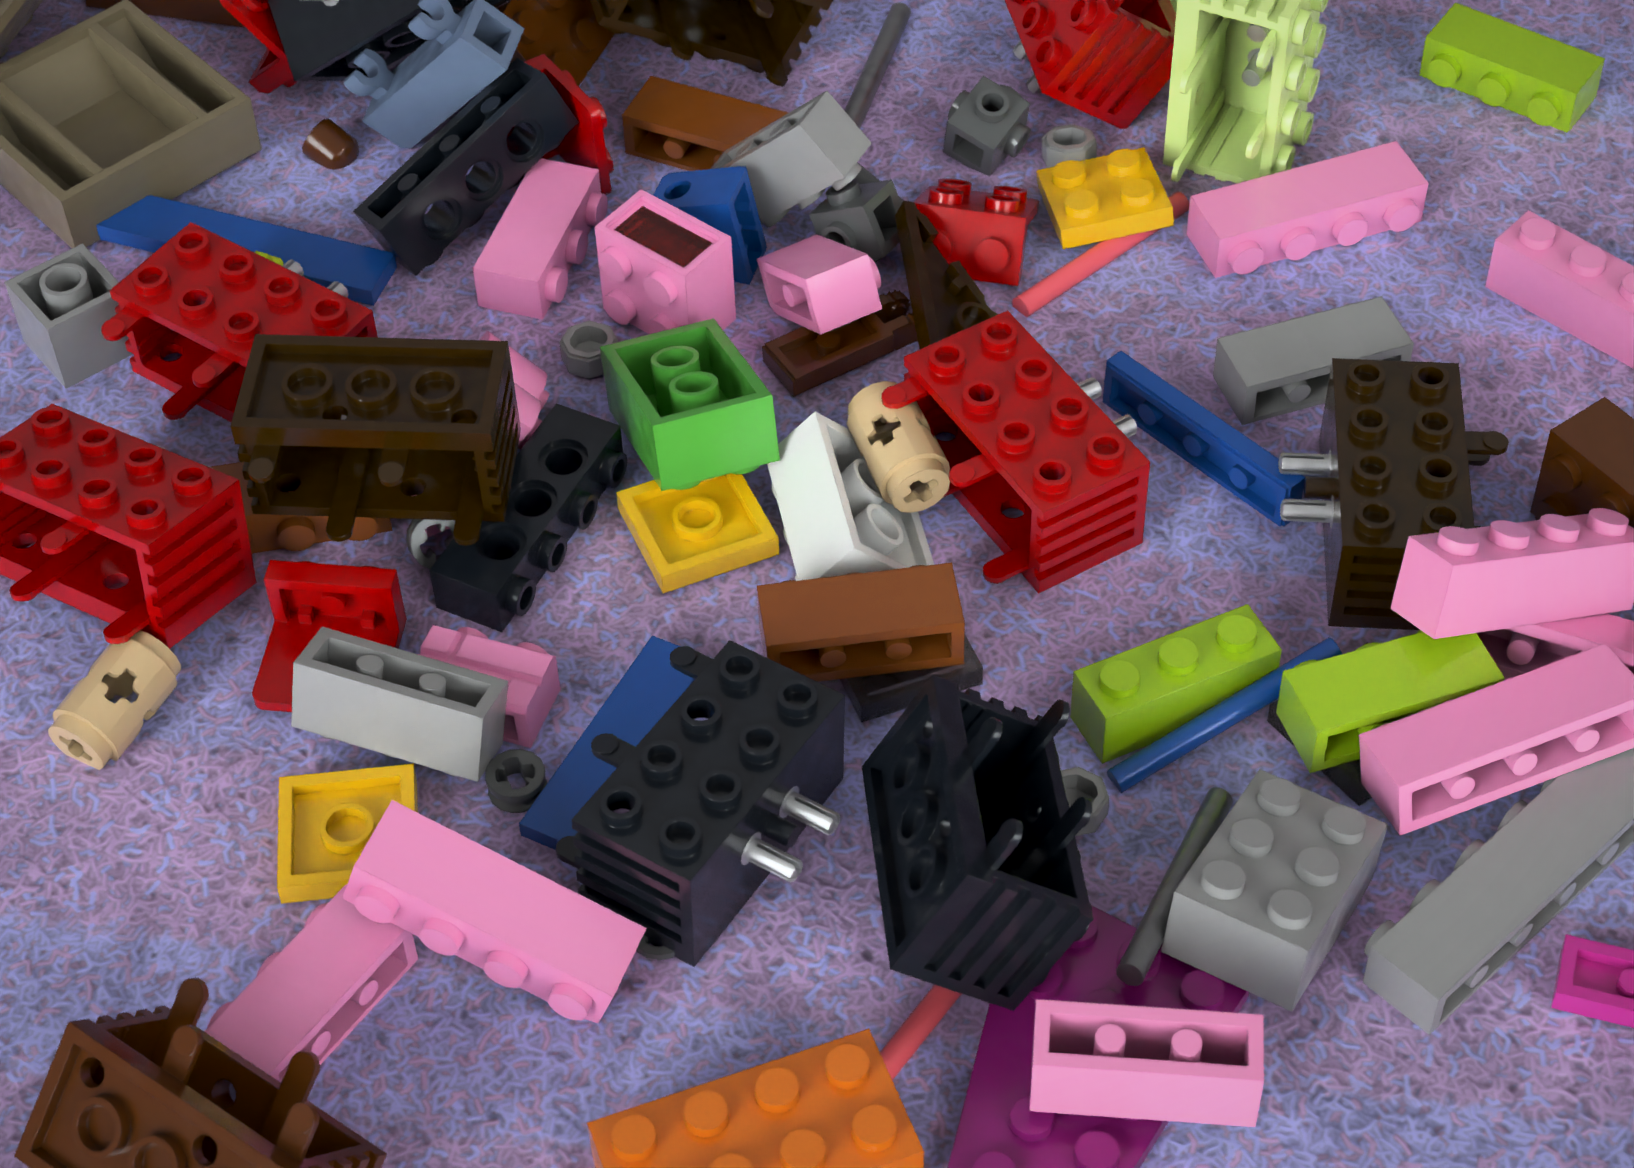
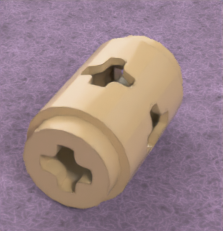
(898, 450)
(94, 727)

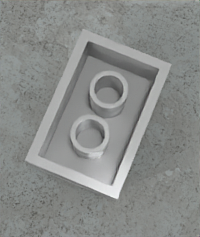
(1273, 889)

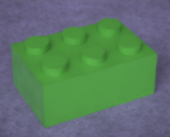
(690, 404)

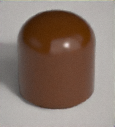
(330, 145)

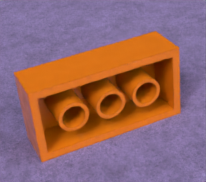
(794, 1112)

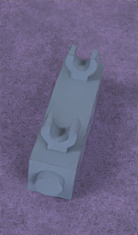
(439, 77)

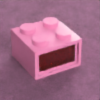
(663, 267)

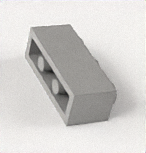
(799, 157)
(1290, 361)
(399, 703)

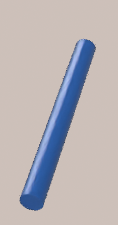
(1211, 722)

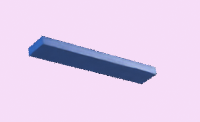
(323, 259)

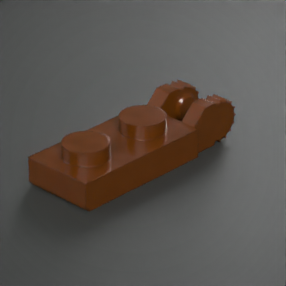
(810, 359)

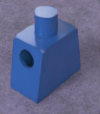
(725, 202)

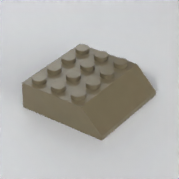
(112, 119)

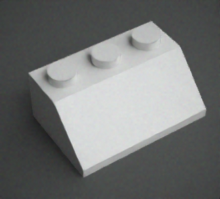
(835, 510)

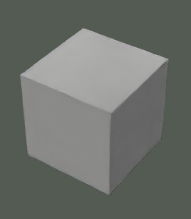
(63, 312)

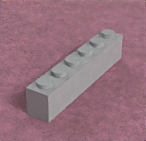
(1503, 892)

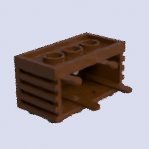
(160, 1097)

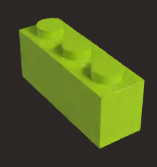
(1511, 67)
(1169, 681)
(1348, 694)

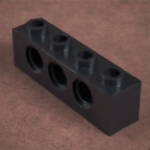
(439, 168)
(550, 496)

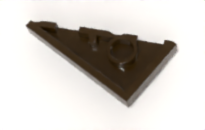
(940, 294)

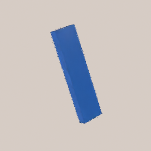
(1199, 437)
(629, 714)

